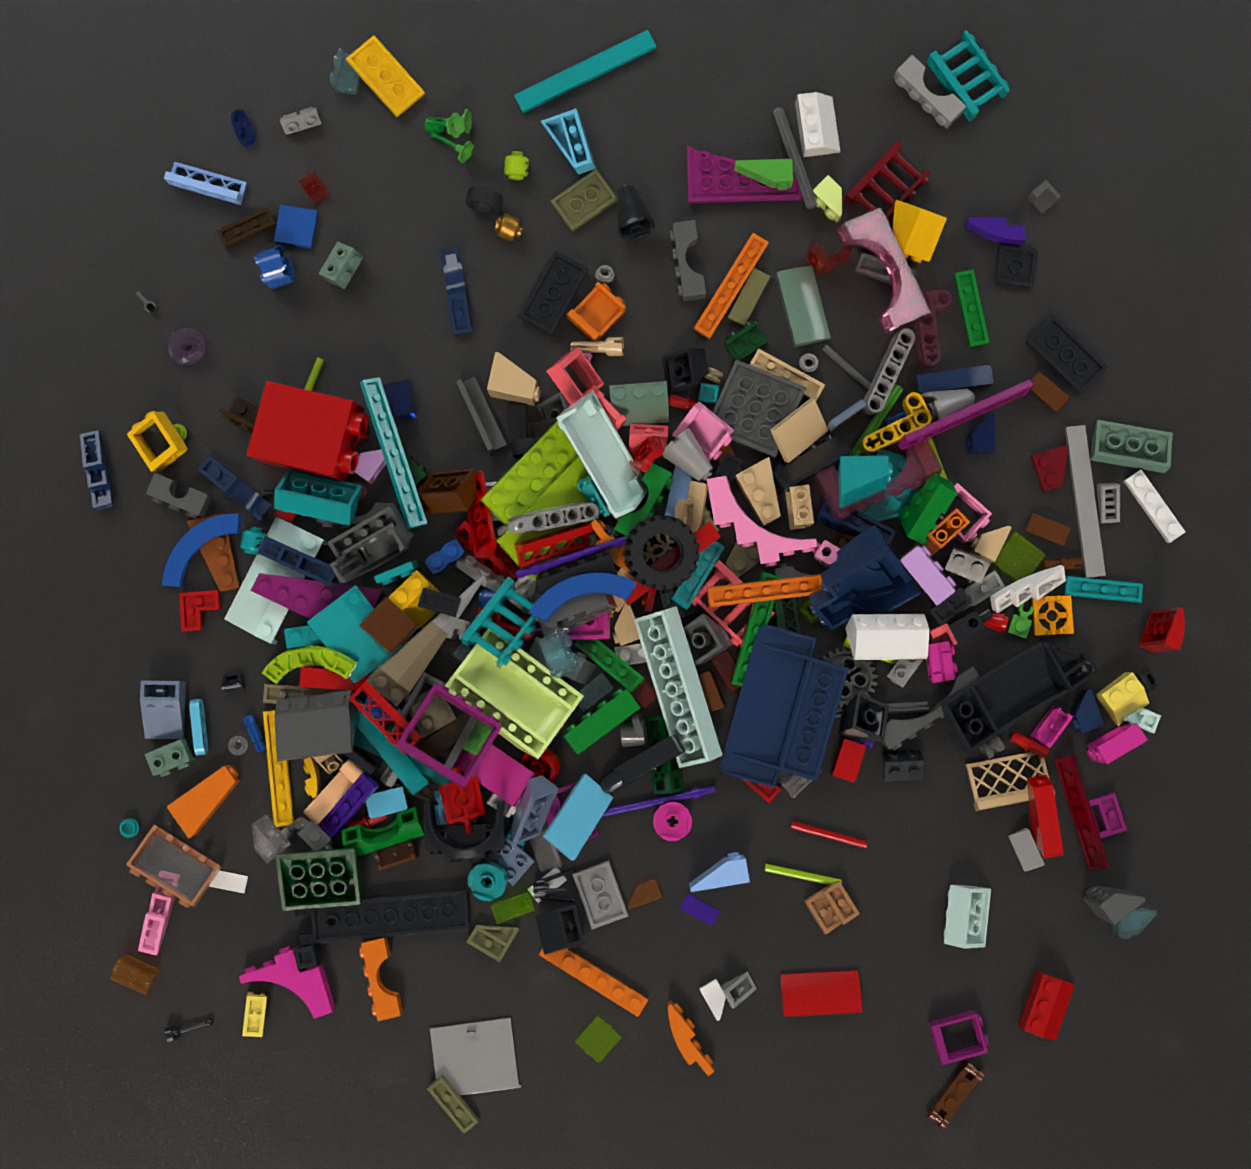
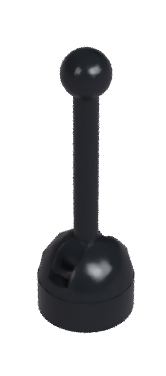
(173, 1033)

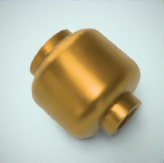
(508, 227)

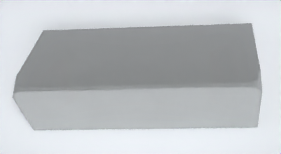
(1026, 849)

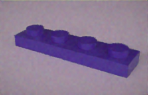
(348, 805)

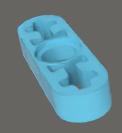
(198, 727)

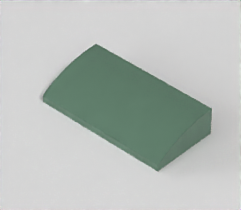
(802, 306)
(1131, 446)

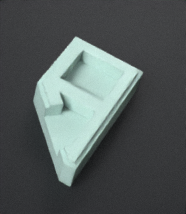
(1145, 718)

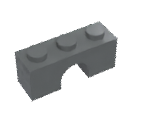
(163, 489)

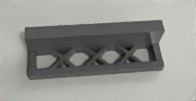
(481, 414)

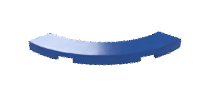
(193, 541)
(580, 586)

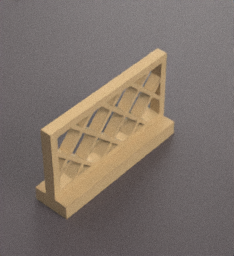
(1006, 798)

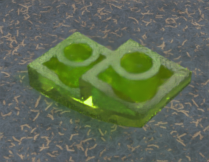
(512, 907)

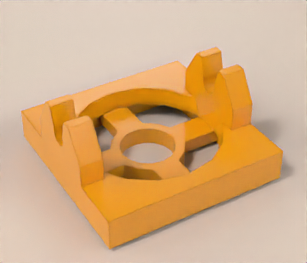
(1066, 602)

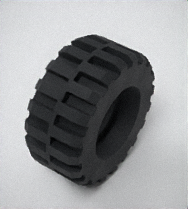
(687, 552)

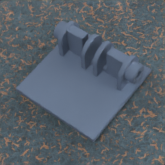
(513, 860)

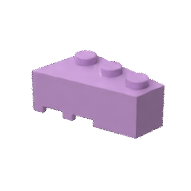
(929, 574)

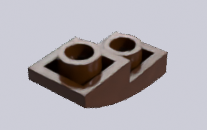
(1048, 392)
(1048, 529)

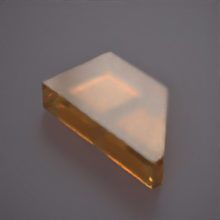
(644, 894)

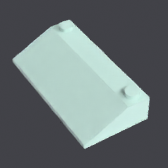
(603, 454)
(258, 614)

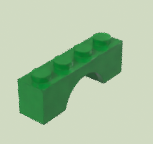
(656, 481)
(405, 827)

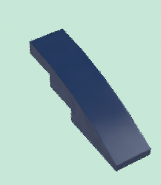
(955, 379)
(96, 470)
(296, 560)

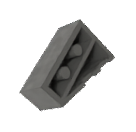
(581, 610)
(585, 668)

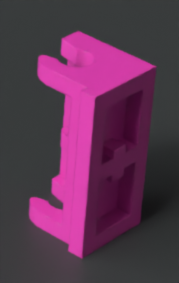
(1051, 726)

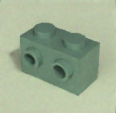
(344, 262)
(170, 757)

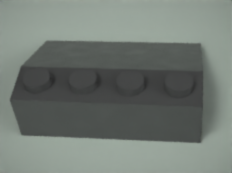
(315, 725)

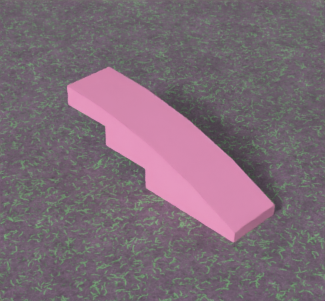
(156, 922)

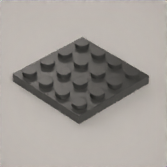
(755, 403)

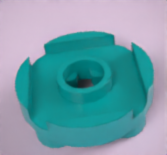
(478, 885)

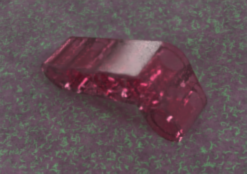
(931, 329)

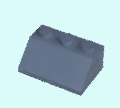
(533, 809)

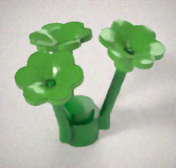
(455, 125)

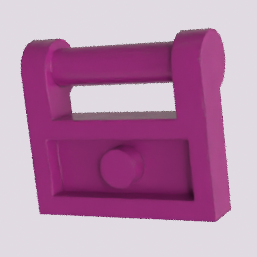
(1109, 813)

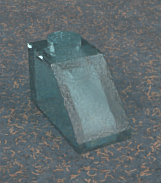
(1134, 922)

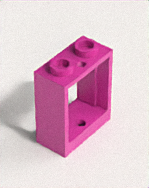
(1116, 743)

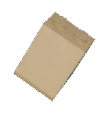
(511, 382)

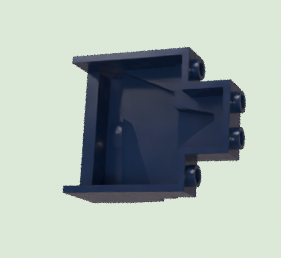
(863, 581)

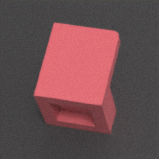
(942, 633)

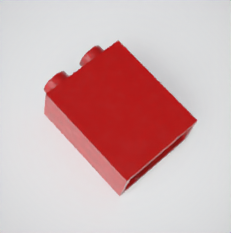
(307, 431)

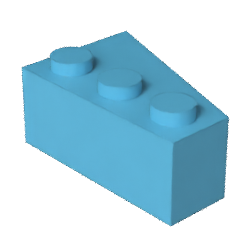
(571, 138)

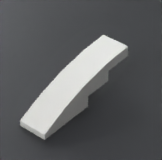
(1029, 587)

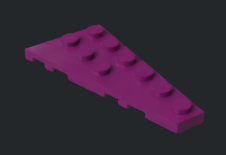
(715, 181)
(305, 595)

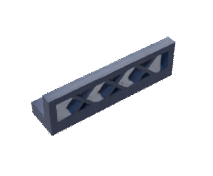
(853, 524)

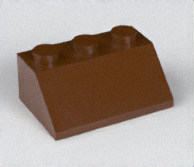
(448, 491)

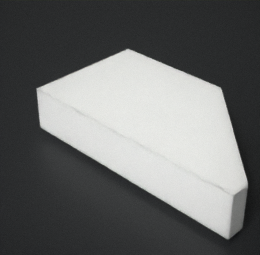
(714, 997)

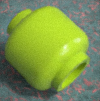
(516, 166)

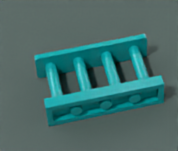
(949, 77)
(484, 620)

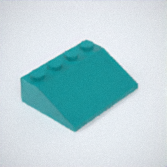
(340, 630)

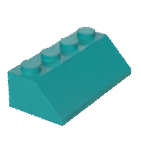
(317, 497)

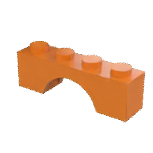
(386, 1002)

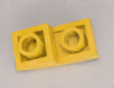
(313, 784)

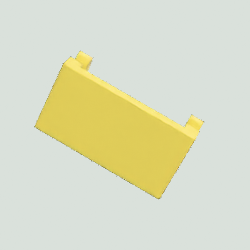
(254, 1015)

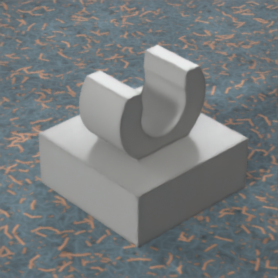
(389, 778)

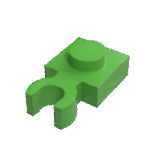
(1019, 624)

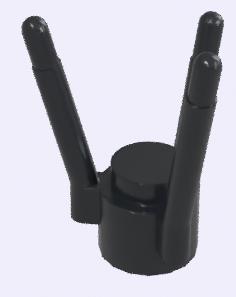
(543, 890)

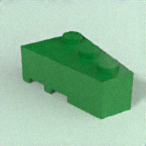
(926, 506)

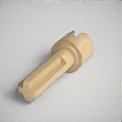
(611, 346)

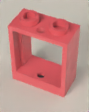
(584, 371)

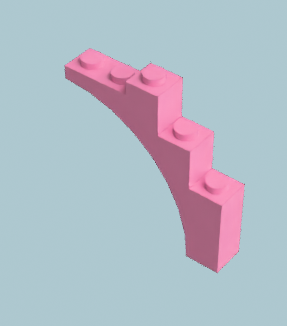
(726, 510)

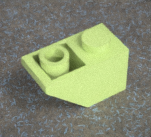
(829, 198)

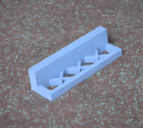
(206, 187)

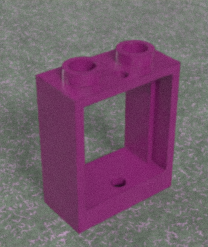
(977, 1023)

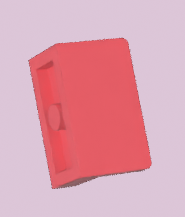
(640, 432)

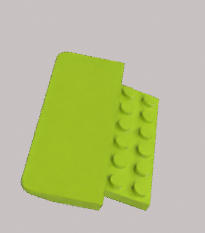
(538, 480)

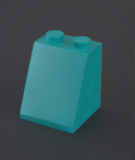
(862, 477)

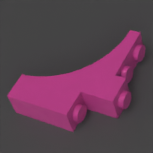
(307, 983)

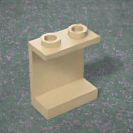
(799, 507)

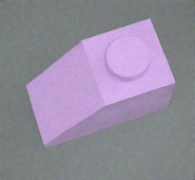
(370, 465)

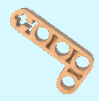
(333, 791)

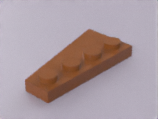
(219, 558)

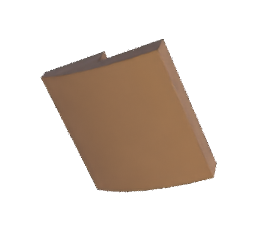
(831, 907)

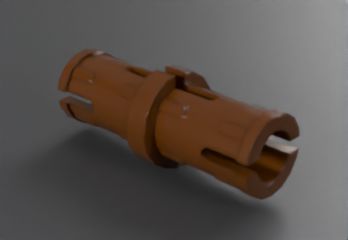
(1068, 563)

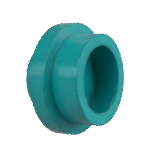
(129, 828)

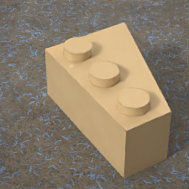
(760, 491)

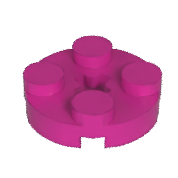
(665, 812)

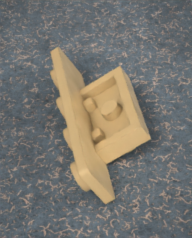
(692, 508)

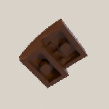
(387, 625)

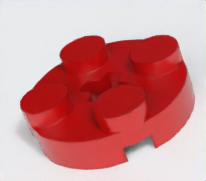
(646, 453)

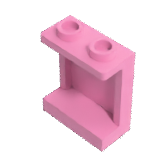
(708, 430)

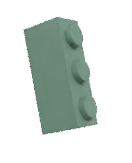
(641, 402)

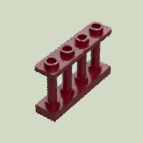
(881, 168)

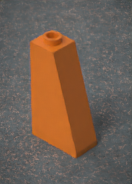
(203, 800)

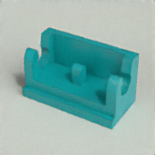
(592, 494)

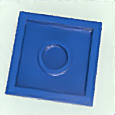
(296, 226)

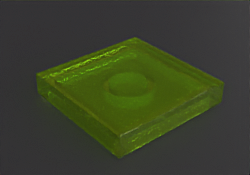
(1018, 557)

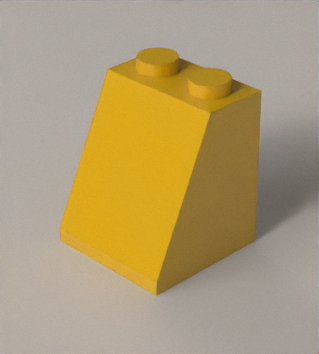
(916, 230)
(408, 596)

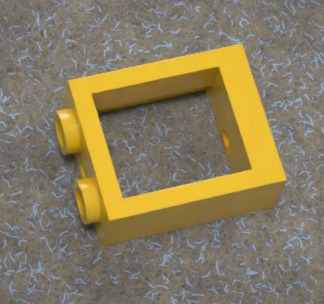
(176, 448)

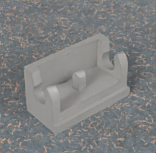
(458, 629)

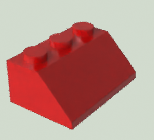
(1046, 1005)

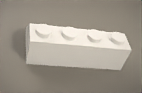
(888, 636)

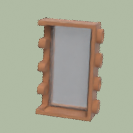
(173, 867)

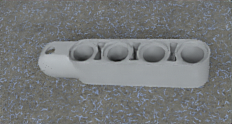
(524, 522)

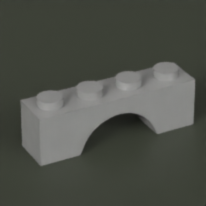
(943, 108)

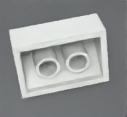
(817, 124)

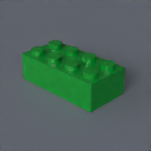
(602, 721)

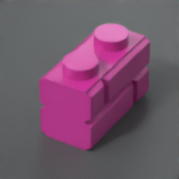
(940, 662)

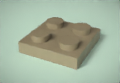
(435, 715)

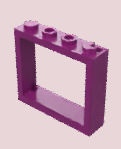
(474, 711)

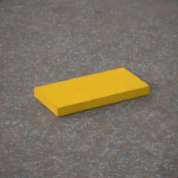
(385, 76)

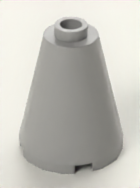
(947, 402)
(688, 456)

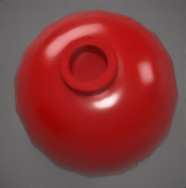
(547, 764)

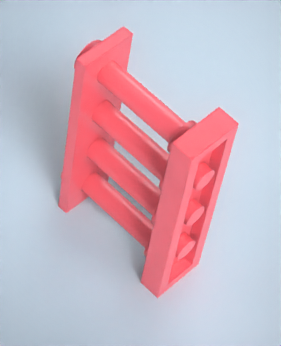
(720, 573)

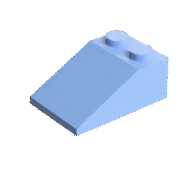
(726, 872)

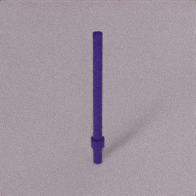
(536, 568)
(694, 793)

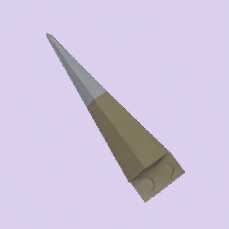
(403, 668)

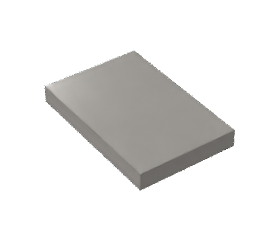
(600, 894)

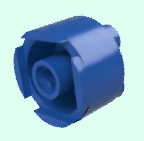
(275, 267)

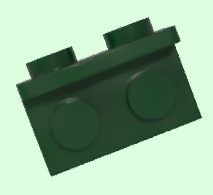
(745, 341)

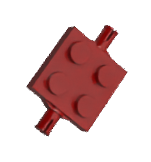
(462, 803)

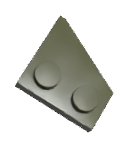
(492, 940)

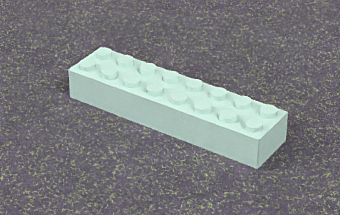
(678, 686)

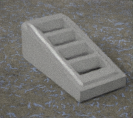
(1101, 495)

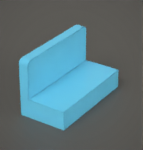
(387, 802)

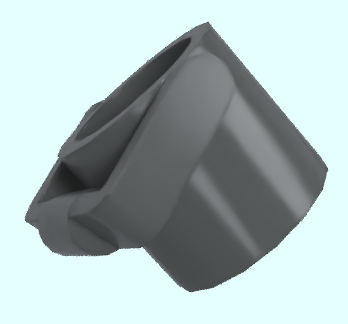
(634, 732)

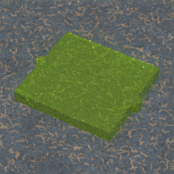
(598, 1039)

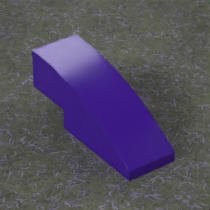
(996, 230)

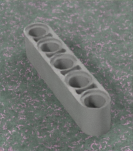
(894, 365)

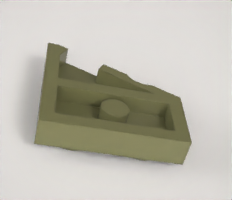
(742, 558)

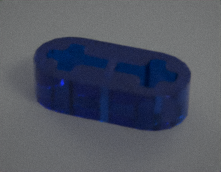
(246, 126)

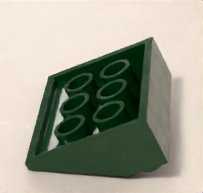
(319, 879)

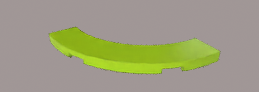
(309, 656)

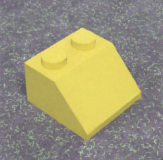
(1123, 697)

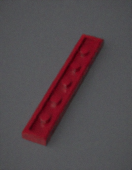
(1081, 812)

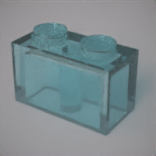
(559, 655)

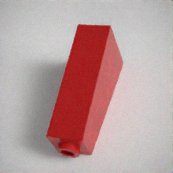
(327, 679)
(1044, 816)

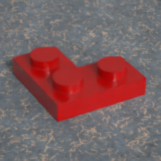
(192, 606)

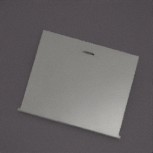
(477, 1059)

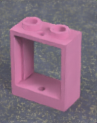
(976, 506)

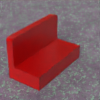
(848, 760)

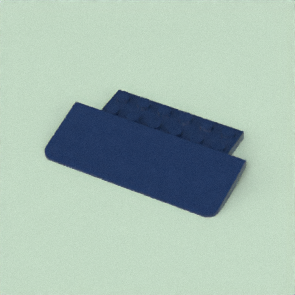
(783, 709)

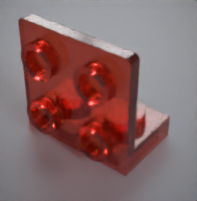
(821, 263)

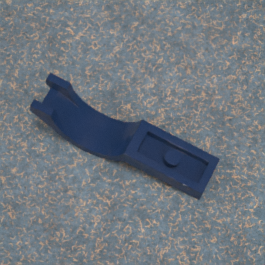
(456, 291)
(234, 487)

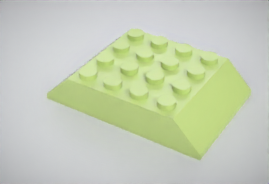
(519, 695)

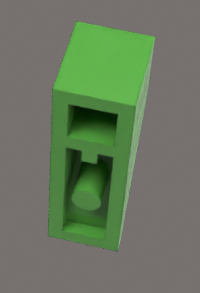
(771, 172)

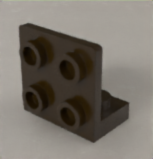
(242, 413)

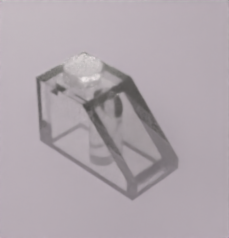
(268, 839)

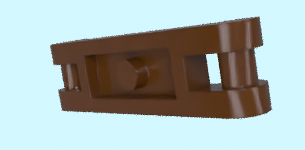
(955, 1094)

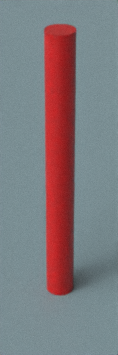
(828, 834)

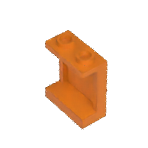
(597, 312)

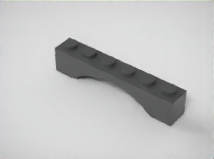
(899, 730)

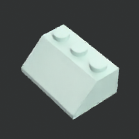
(967, 916)

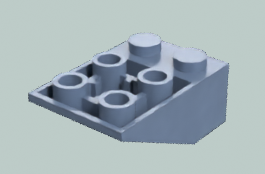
(163, 709)

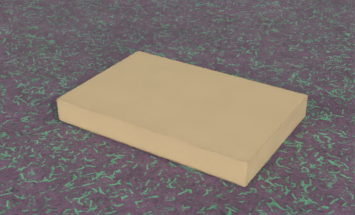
(799, 430)

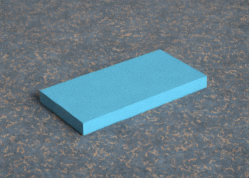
(578, 817)

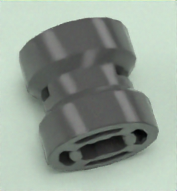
(992, 746)

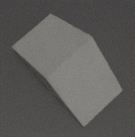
(738, 989)

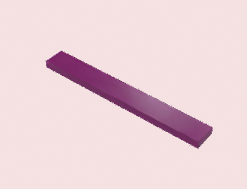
(965, 414)

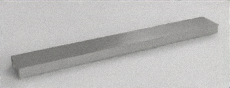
(1085, 501)

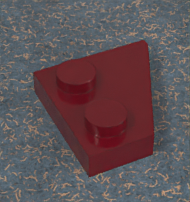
(1050, 467)

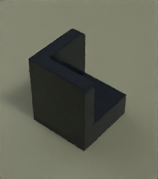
(307, 955)

